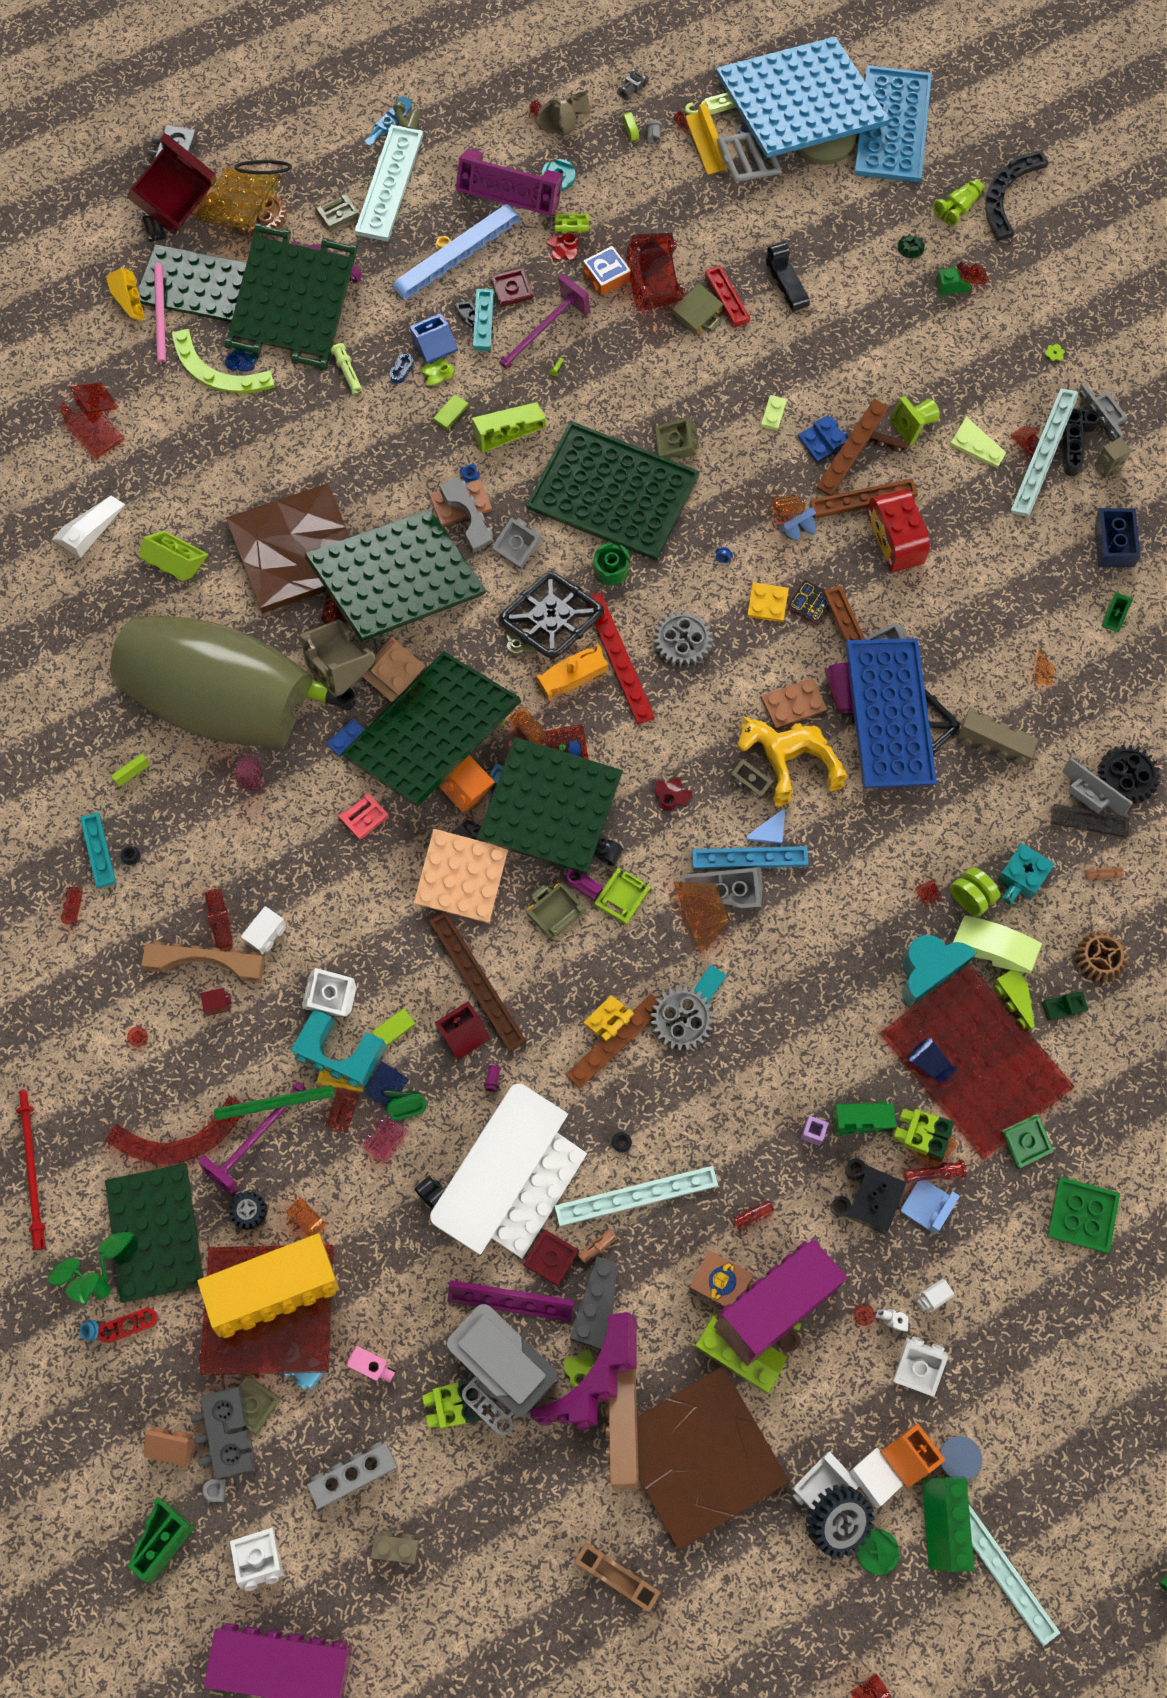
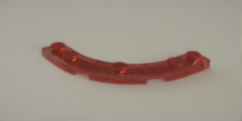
(177, 1150)

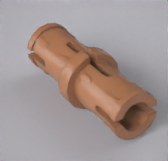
(597, 1246)

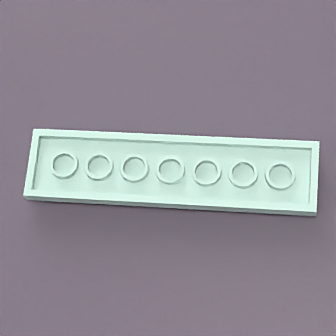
(389, 183)

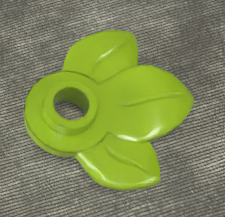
(438, 371)
(578, 1367)

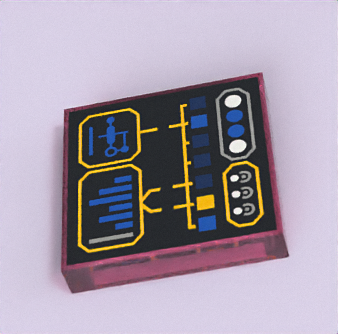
(809, 602)

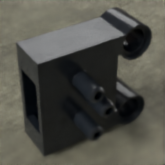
(875, 1198)

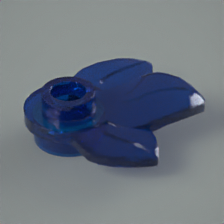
(241, 361)

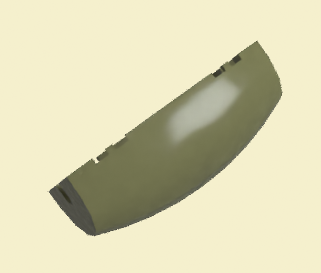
(209, 679)

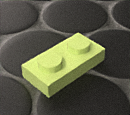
(773, 412)

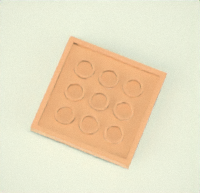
(461, 876)

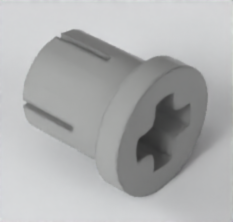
(653, 130)

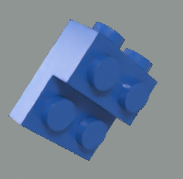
(823, 438)

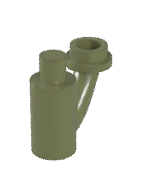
(413, 117)

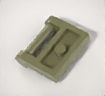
(339, 214)

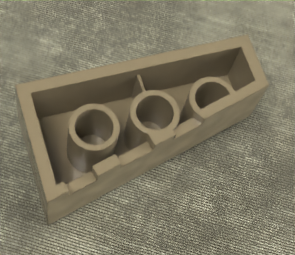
(996, 738)

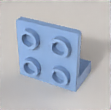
(929, 1205)

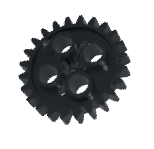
(1144, 768)

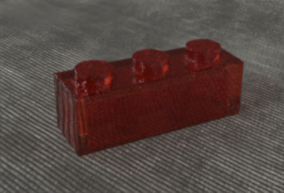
(72, 905)

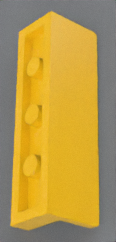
(705, 139)

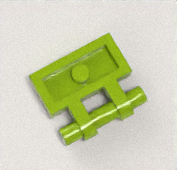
(571, 223)

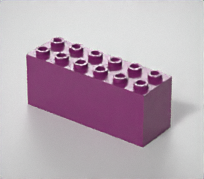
(779, 1301)
(276, 1664)

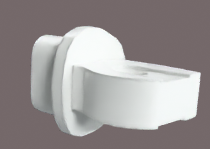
(891, 1319)

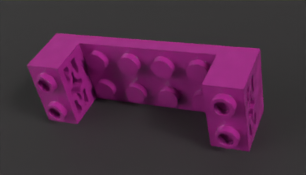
(508, 185)

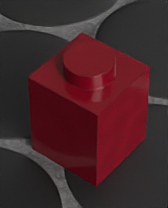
(216, 1001)

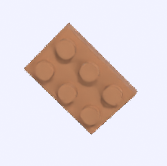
(453, 514)
(794, 703)

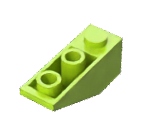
(1016, 988)

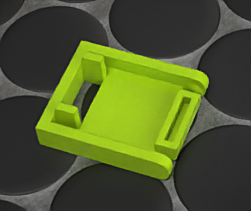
(623, 893)

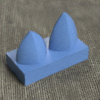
(806, 521)

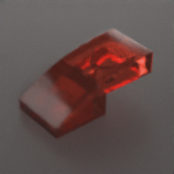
(975, 274)

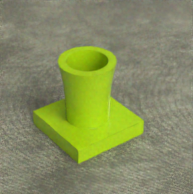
(910, 419)

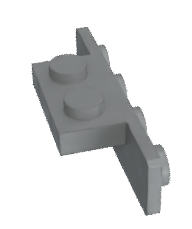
(1110, 412)
(1093, 790)

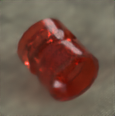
(872, 1689)

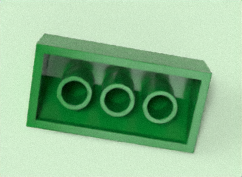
(947, 1524)

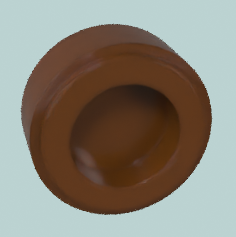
(789, 1341)

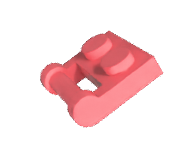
(367, 820)

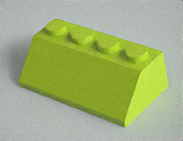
(760, 1373)

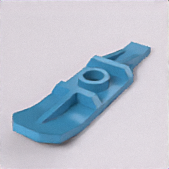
(381, 127)

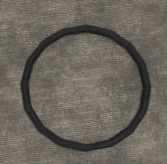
(263, 172)

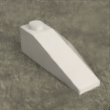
(86, 528)

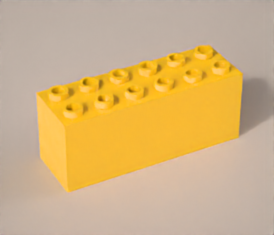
(268, 1286)

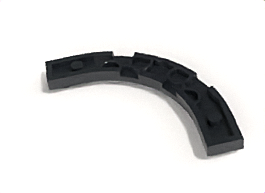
(1002, 180)

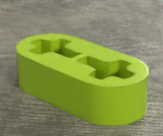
(630, 126)

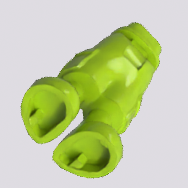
(960, 200)

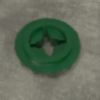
(915, 251)

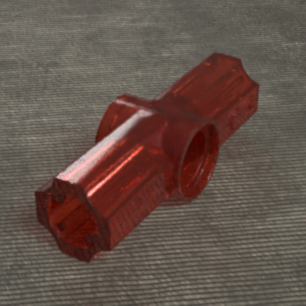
(218, 918)

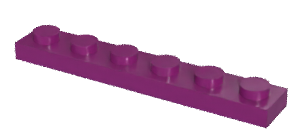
(510, 1300)

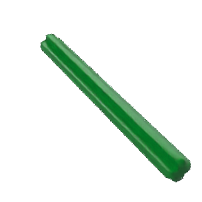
(273, 1102)

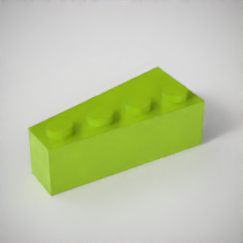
(507, 425)

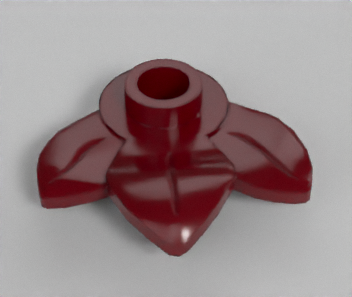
(672, 791)

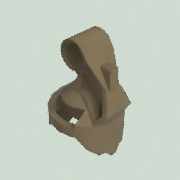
(561, 113)

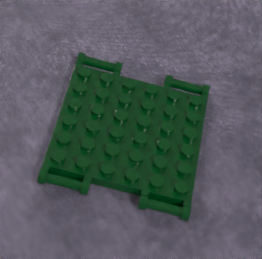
(291, 297)

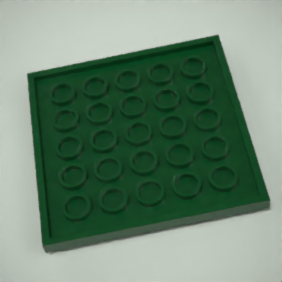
(550, 805)

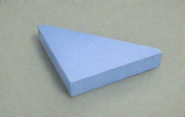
(770, 831)

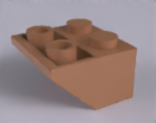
(167, 1447)

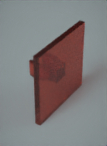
(94, 397)

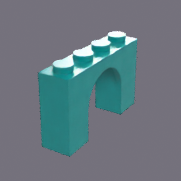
(355, 1069)

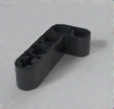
(781, 270)
(1080, 424)

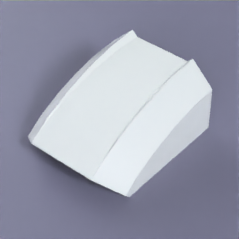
(329, 993)

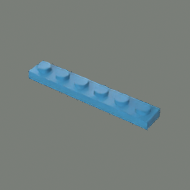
(749, 858)

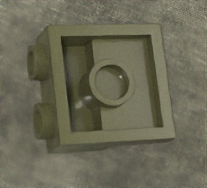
(677, 439)

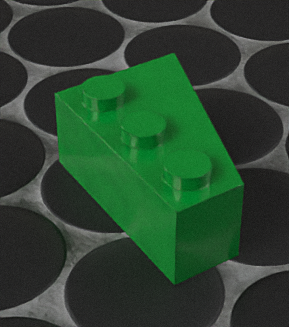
(160, 1540)

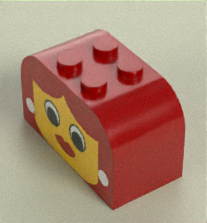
(899, 529)

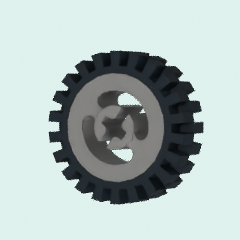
(831, 1517)

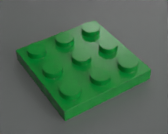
(1083, 1215)

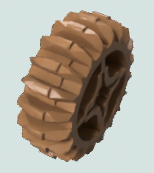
(1106, 971)

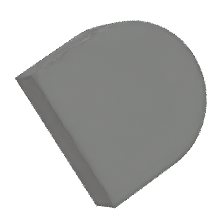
(214, 1490)

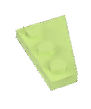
(976, 443)

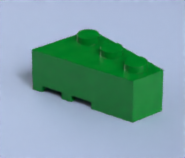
(863, 1118)

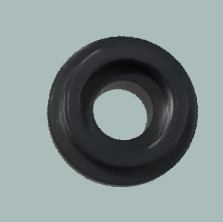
(126, 851)
(621, 1135)

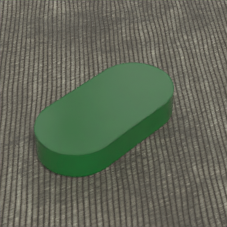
(406, 1106)

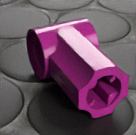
(584, 885)

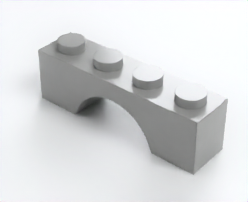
(455, 494)

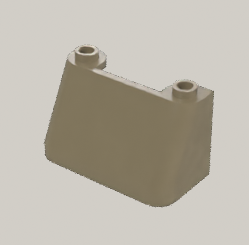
(334, 656)

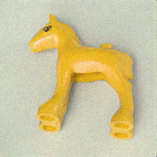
(788, 745)

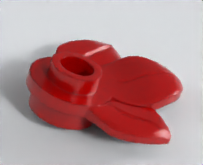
(562, 248)

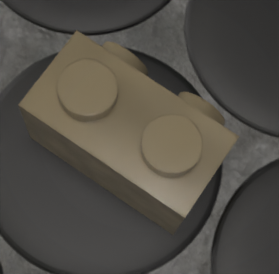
(1112, 458)
(751, 777)
(395, 1548)

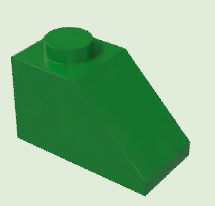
(950, 282)

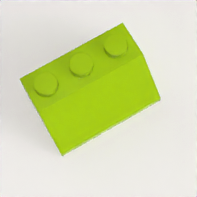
(172, 555)

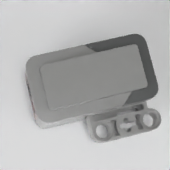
(502, 1366)

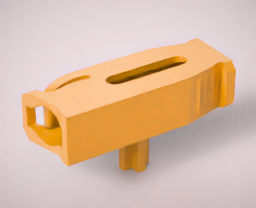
(572, 672)

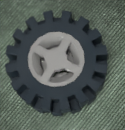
(240, 1205)

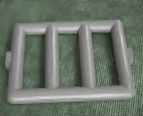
(748, 175)

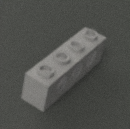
(385, 1464)

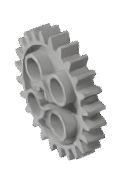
(670, 647)
(674, 1001)

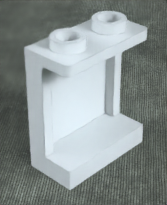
(823, 1474)

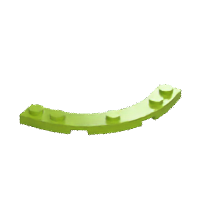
(213, 378)

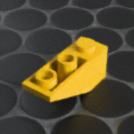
(124, 289)

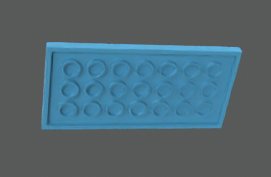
(898, 148)

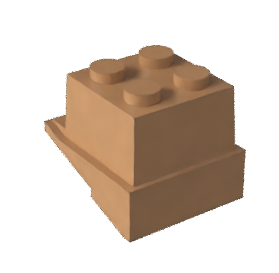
(393, 669)

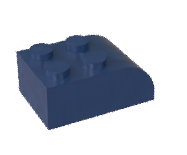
(1117, 537)

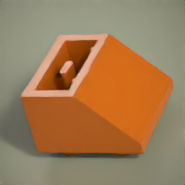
(912, 1455)

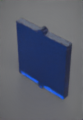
(384, 1079)

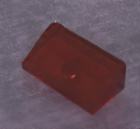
(342, 1110)

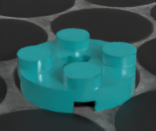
(564, 167)

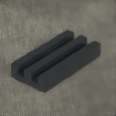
(163, 236)

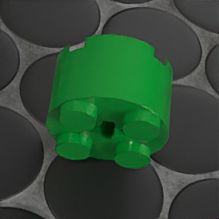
(611, 564)

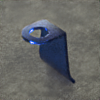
(932, 1060)

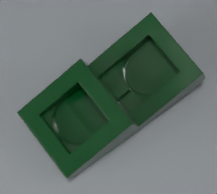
(1065, 1006)

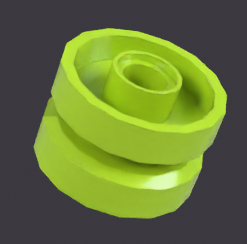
(975, 891)

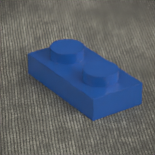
(345, 737)

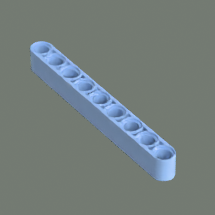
(455, 251)

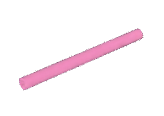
(160, 317)

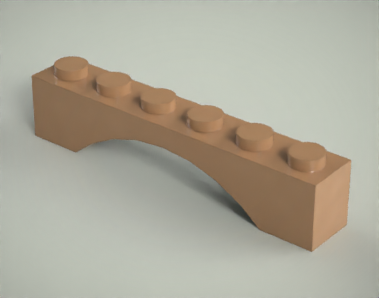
(163, 957)

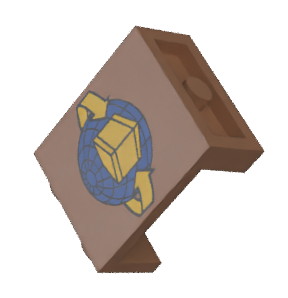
(721, 1279)

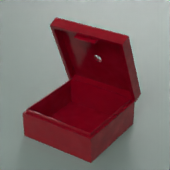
(172, 185)

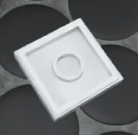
(876, 1478)

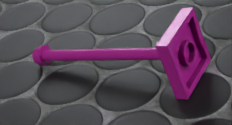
(573, 295)
(220, 1174)

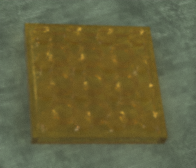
(237, 198)

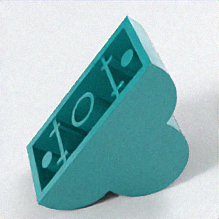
(930, 964)

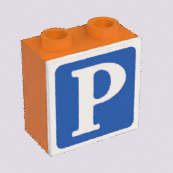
(606, 271)

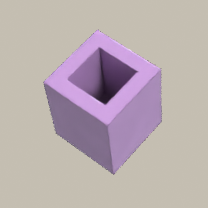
(814, 1130)

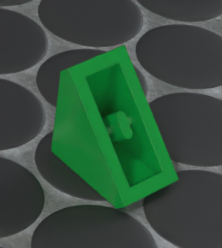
(1116, 611)

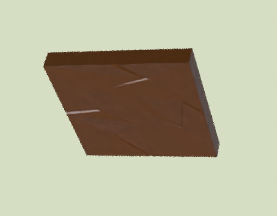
(275, 542)
(704, 1458)

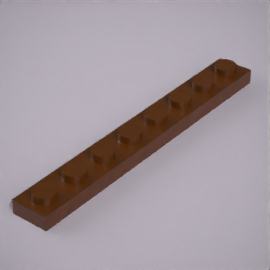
(477, 982)

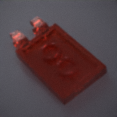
(91, 429)

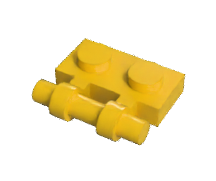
(605, 1015)

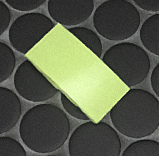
(999, 944)

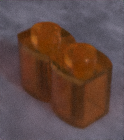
(788, 506)

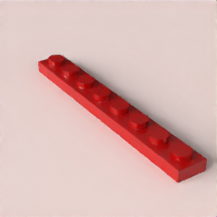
(622, 664)

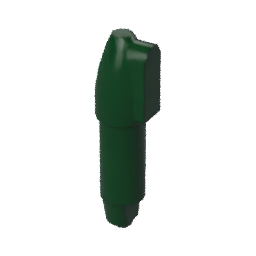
(398, 1094)

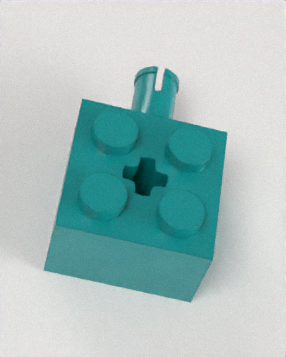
(1020, 881)

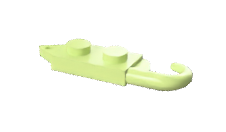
(715, 104)

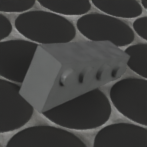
(596, 1305)

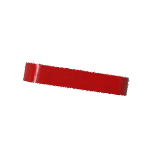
(111, 1325)

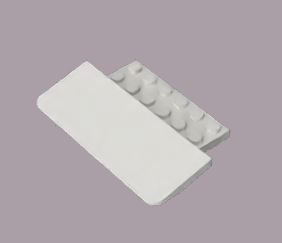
(510, 1176)

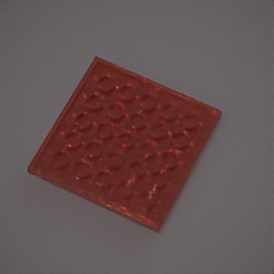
(281, 1346)

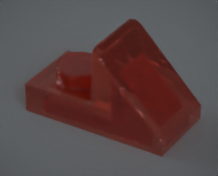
(1027, 439)

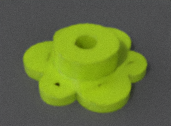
(1056, 348)

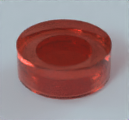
(137, 1036)
(864, 1315)

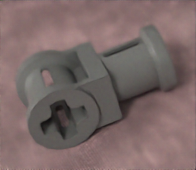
(633, 83)

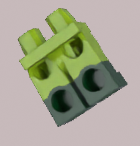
(925, 1133)
(447, 1405)

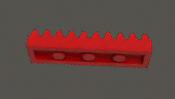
(726, 294)

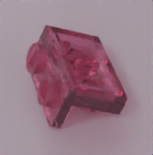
(385, 1139)

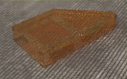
(1043, 670)

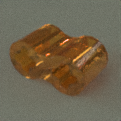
(305, 1217)

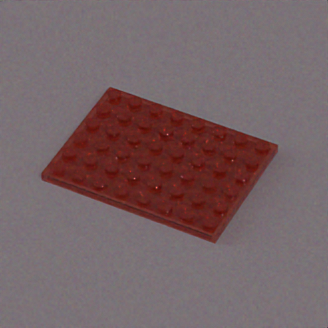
(1000, 1066)

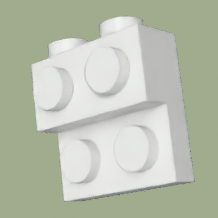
(920, 1366)
(256, 1559)

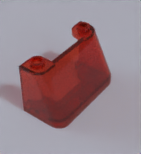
(653, 270)

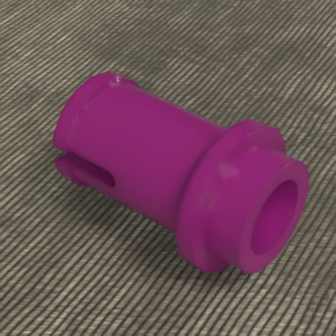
(492, 1078)

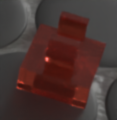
(928, 892)

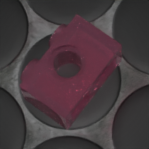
(249, 772)

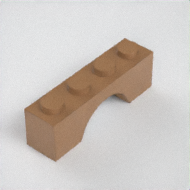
(617, 1577)

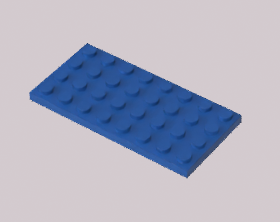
(890, 713)

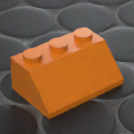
(467, 785)

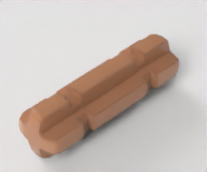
(1104, 873)

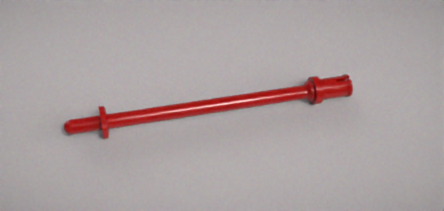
(37, 1227)

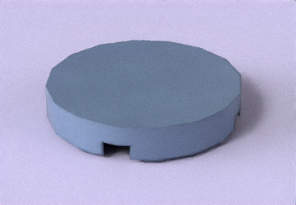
(961, 1457)

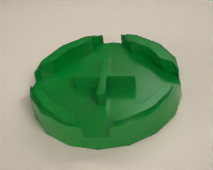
(879, 1553)

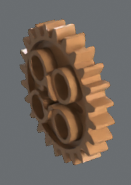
(271, 216)

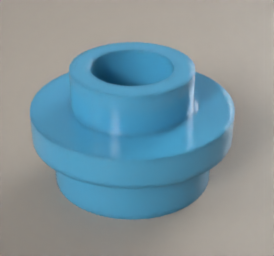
(89, 1330)

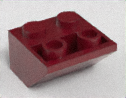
(462, 1030)

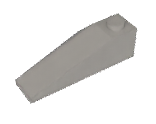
(737, 887)

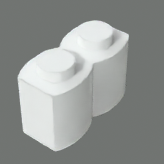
(934, 1296)

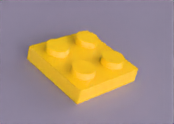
(767, 602)

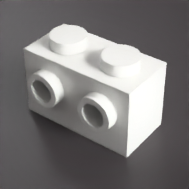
(264, 930)

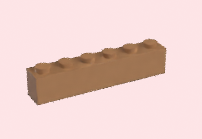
(623, 1434)

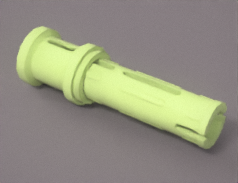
(344, 362)

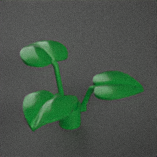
(81, 1288)

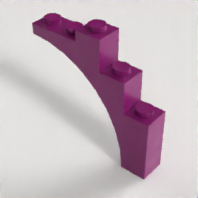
(600, 1384)

